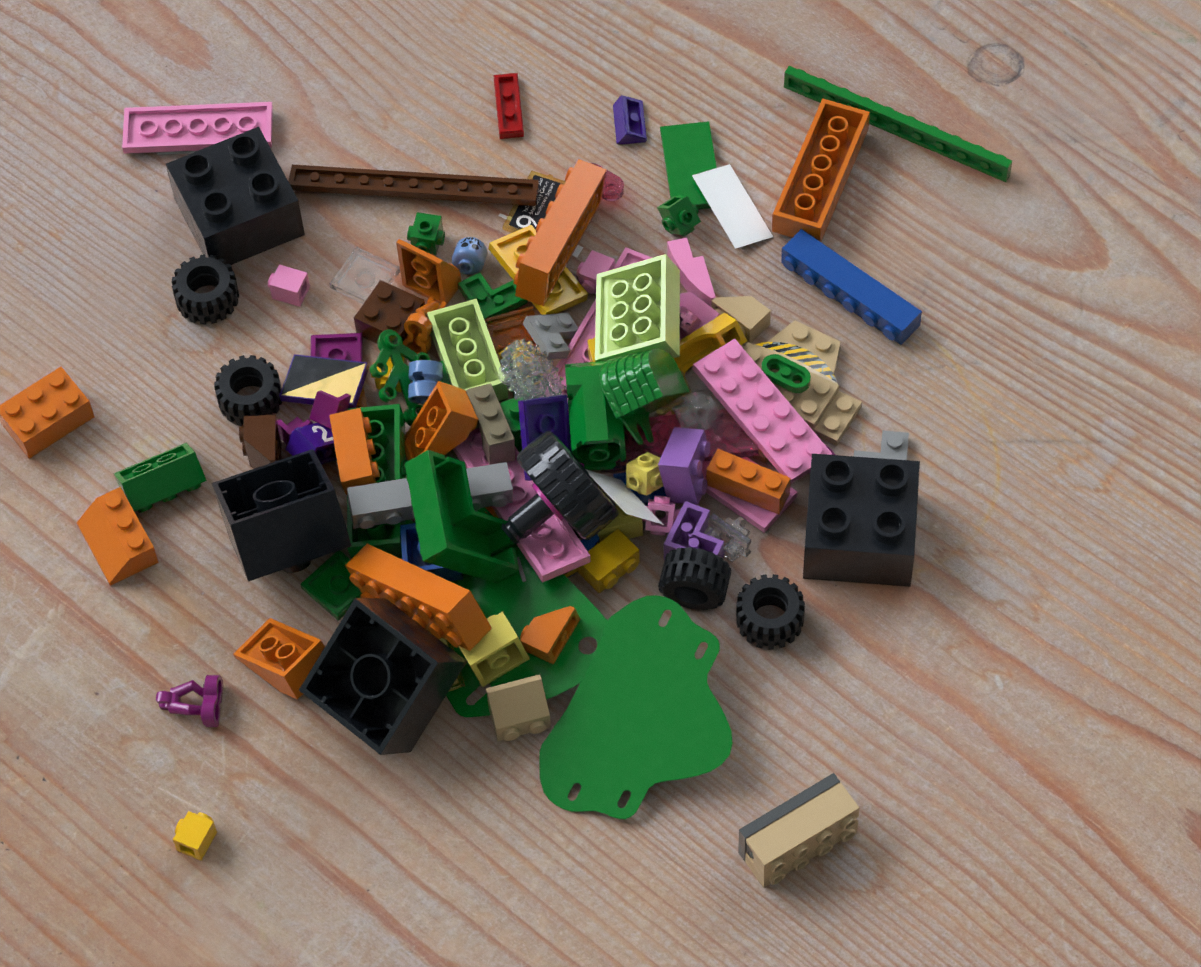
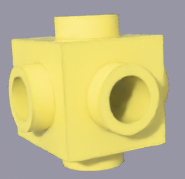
(644, 474)

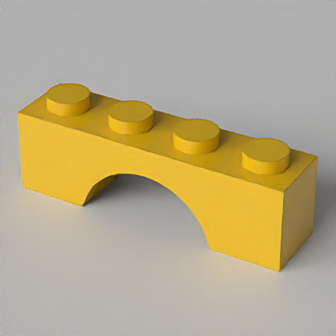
(708, 339)

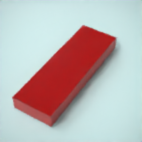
(508, 106)

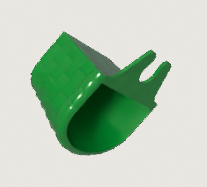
(640, 386)

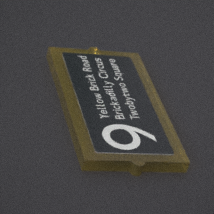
(523, 215)

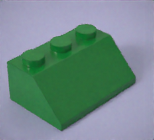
(161, 477)

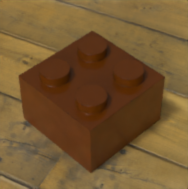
(386, 309)

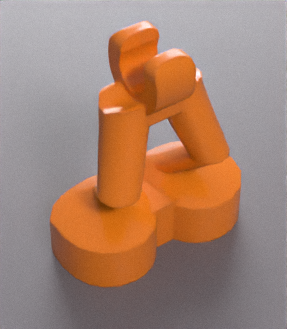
(420, 327)

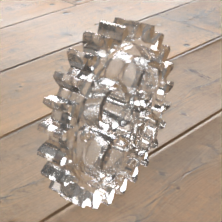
(530, 371)

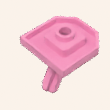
(694, 313)

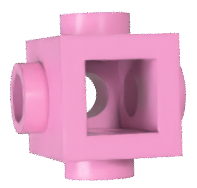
(664, 504)

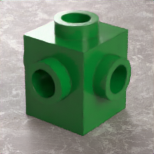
(679, 215)
(427, 232)

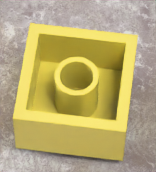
(496, 652)

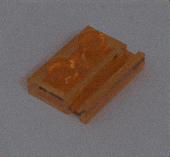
(508, 328)

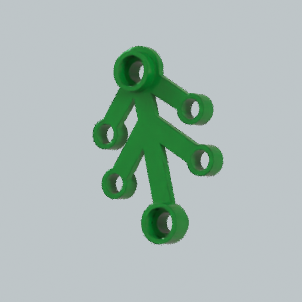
(399, 371)

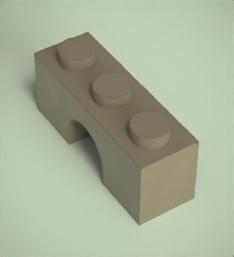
(494, 429)

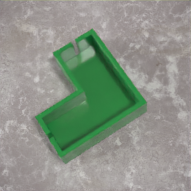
(448, 525)

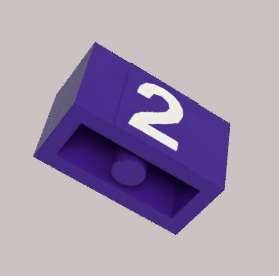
(313, 437)

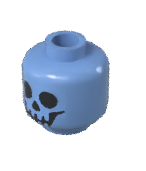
(469, 255)

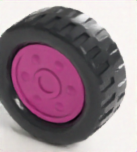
(561, 490)

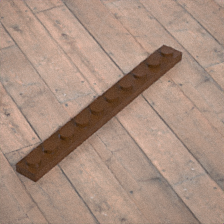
(414, 185)

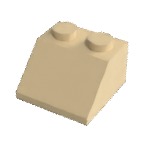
(518, 708)

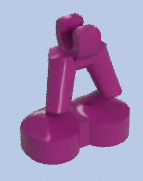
(210, 707)

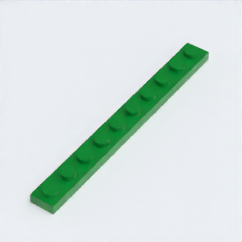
(902, 125)

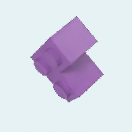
(682, 465)
(689, 531)

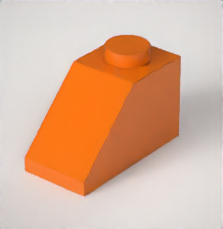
(549, 633)

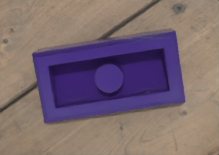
(629, 120)

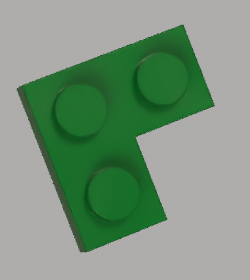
(491, 301)

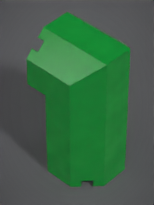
(594, 430)

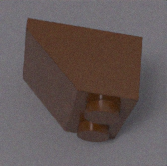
(261, 440)

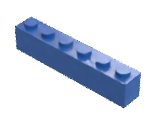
(851, 287)

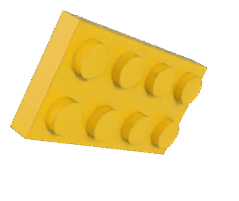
(567, 290)

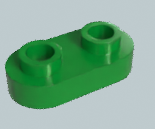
(787, 373)

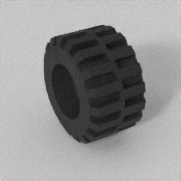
(200, 273)
(242, 374)
(695, 578)
(770, 592)

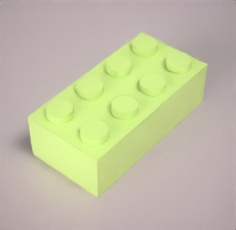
(466, 347)

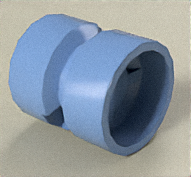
(425, 377)

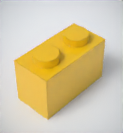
(610, 561)

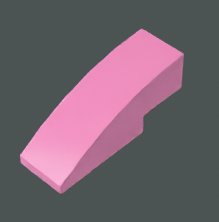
(693, 271)

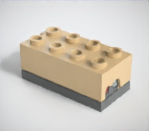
(798, 830)

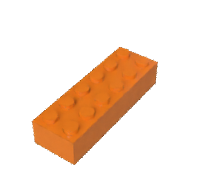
(821, 170)
(559, 232)
(428, 599)

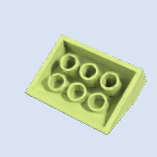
(638, 309)

